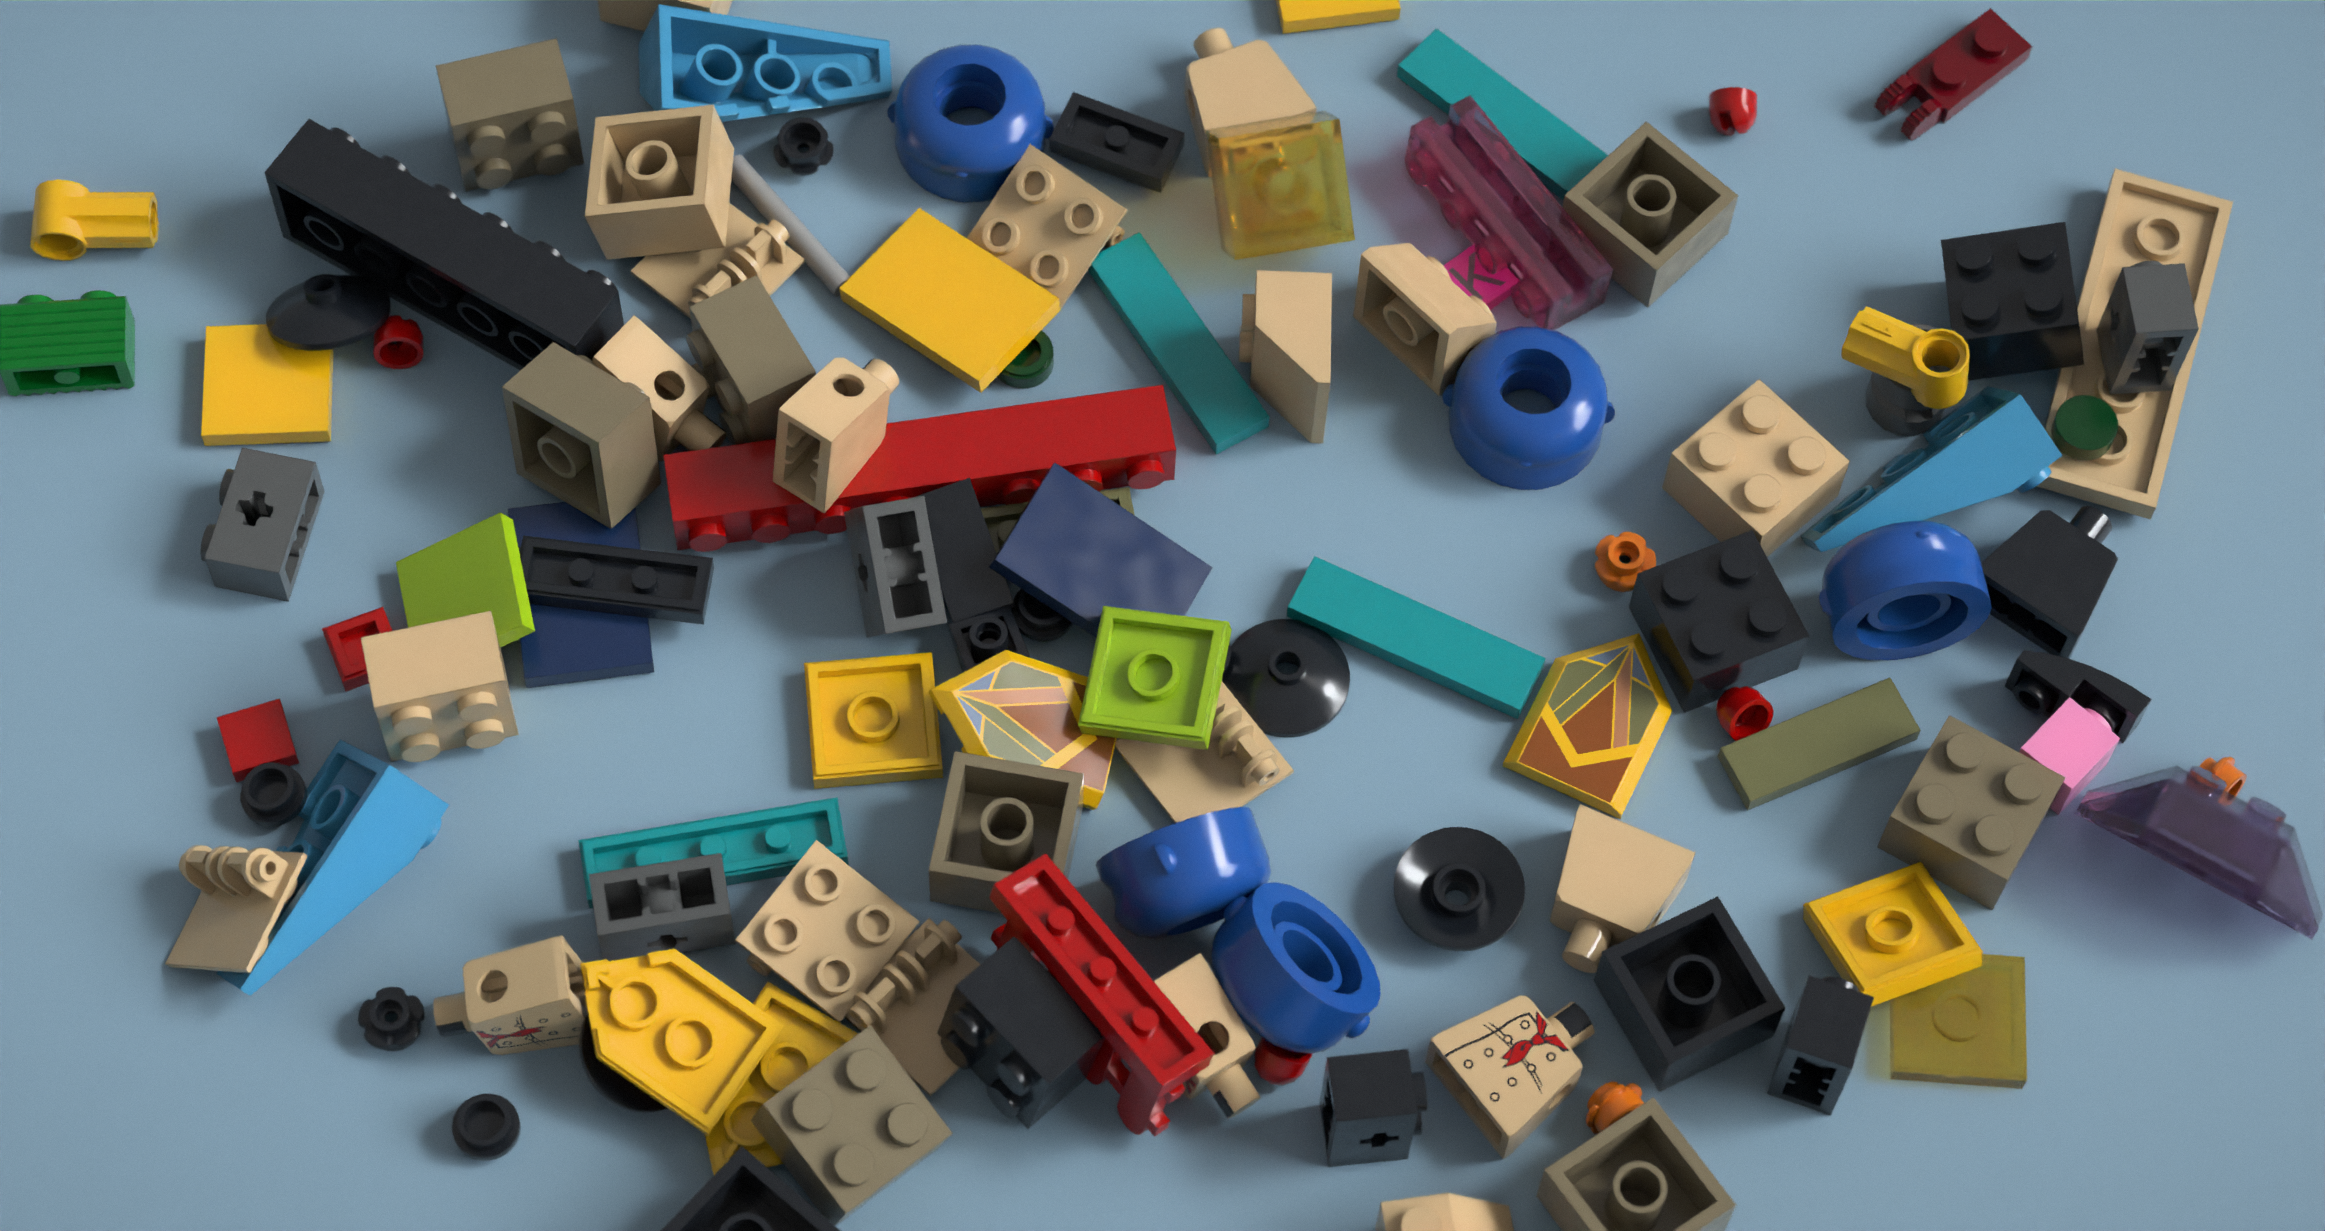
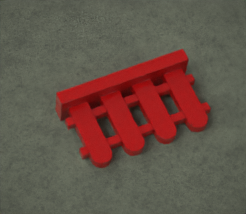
(1109, 988)

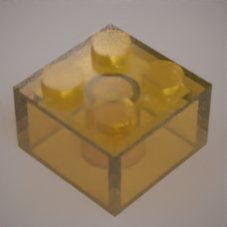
(1280, 184)

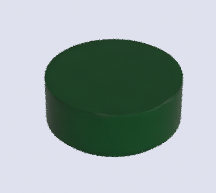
(1031, 365)
(2084, 427)

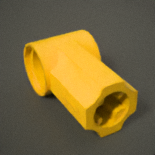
(73, 219)
(1907, 353)

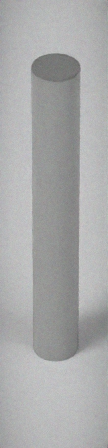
(800, 238)

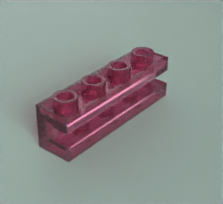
(1507, 215)

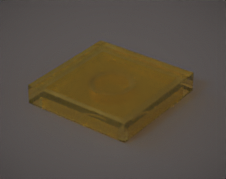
(1964, 1028)

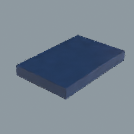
(1091, 553)
(575, 642)

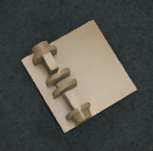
(1048, 223)
(699, 274)
(1200, 781)
(235, 907)
(826, 931)
(911, 999)

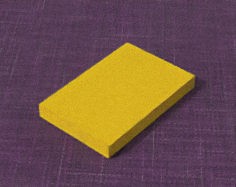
(950, 299)

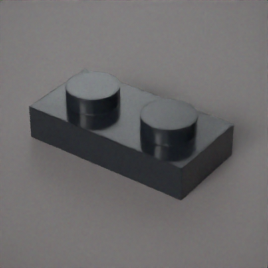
(1116, 142)

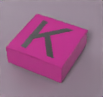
(1476, 281)

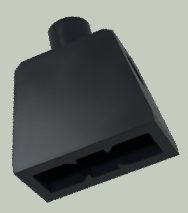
(2051, 577)

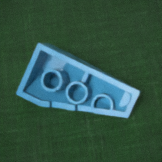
(755, 65)
(1971, 457)
(358, 834)

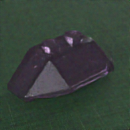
(2214, 838)

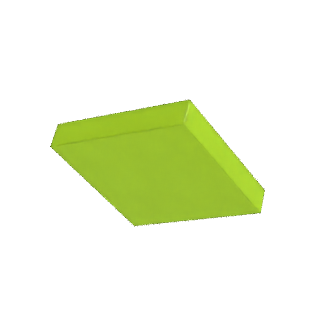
(469, 576)
(1155, 677)

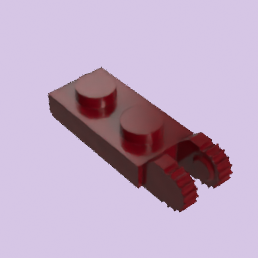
(1956, 73)

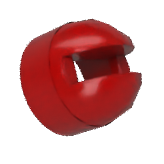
(1732, 109)
(409, 344)
(1743, 712)
(1279, 1065)

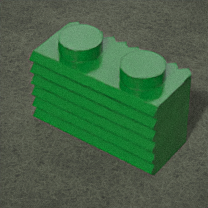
(67, 344)

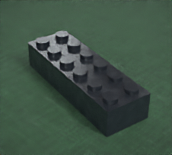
(436, 251)

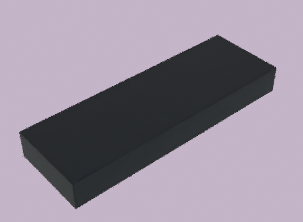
(616, 579)

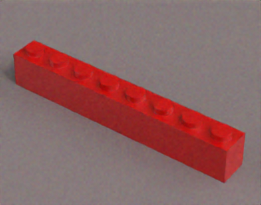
(1004, 451)

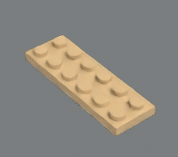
(2137, 224)

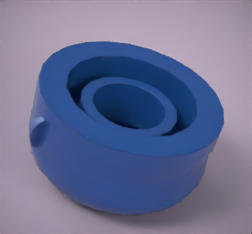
(961, 159)
(1518, 446)
(1904, 591)
(1185, 872)
(1294, 969)

